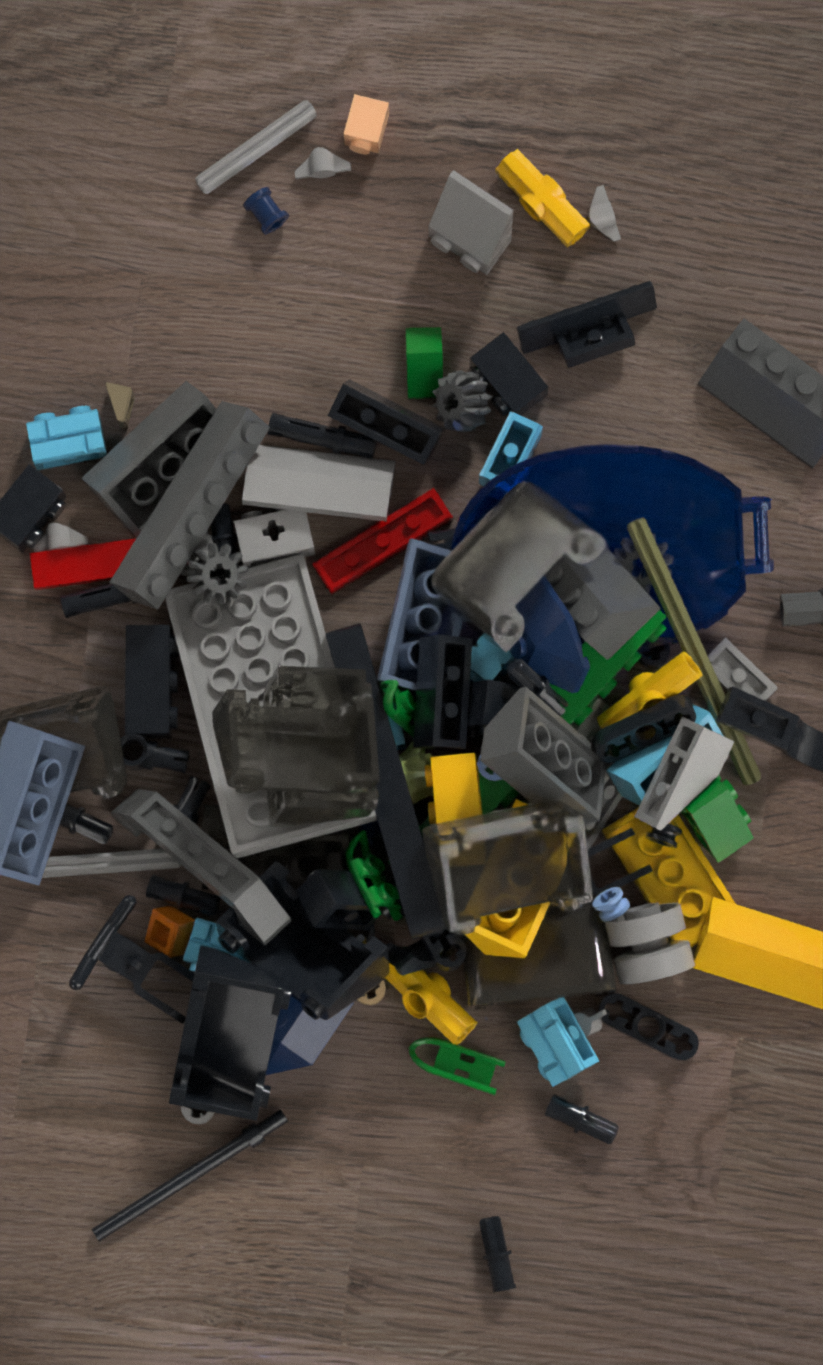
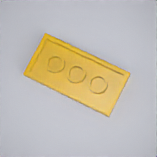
(677, 874)

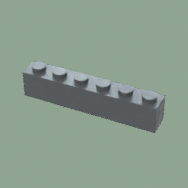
(189, 504)

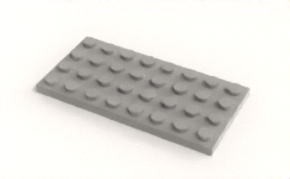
(240, 649)

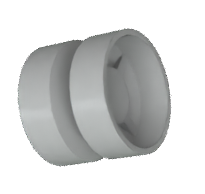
(652, 954)

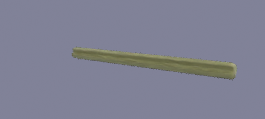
(690, 643)

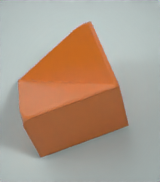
(169, 931)

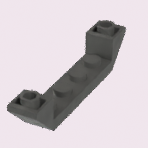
(206, 859)

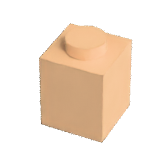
(366, 125)

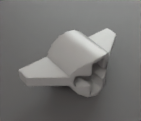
(322, 165)
(602, 215)
(59, 537)
(590, 1020)

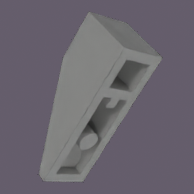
(685, 770)

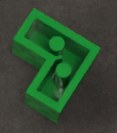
(718, 820)

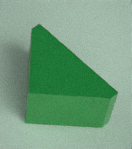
(423, 361)

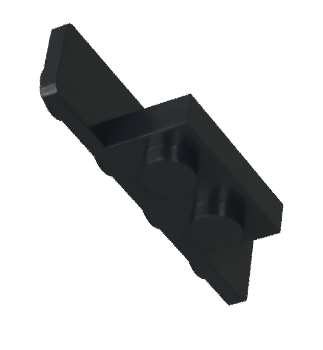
(590, 328)

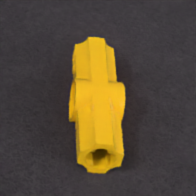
(542, 198)
(653, 688)
(430, 998)

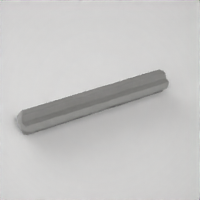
(256, 147)
(109, 863)

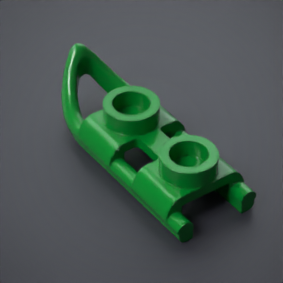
(405, 705)
(372, 867)
(449, 1060)

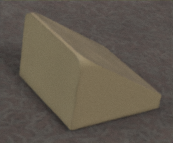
(122, 402)

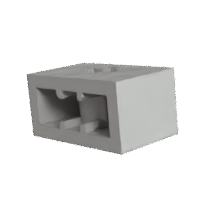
(258, 547)

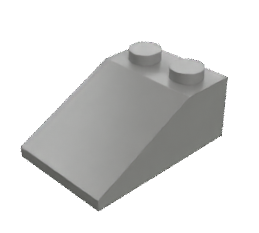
(471, 224)

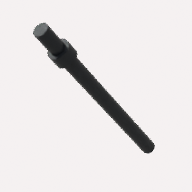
(251, 1136)

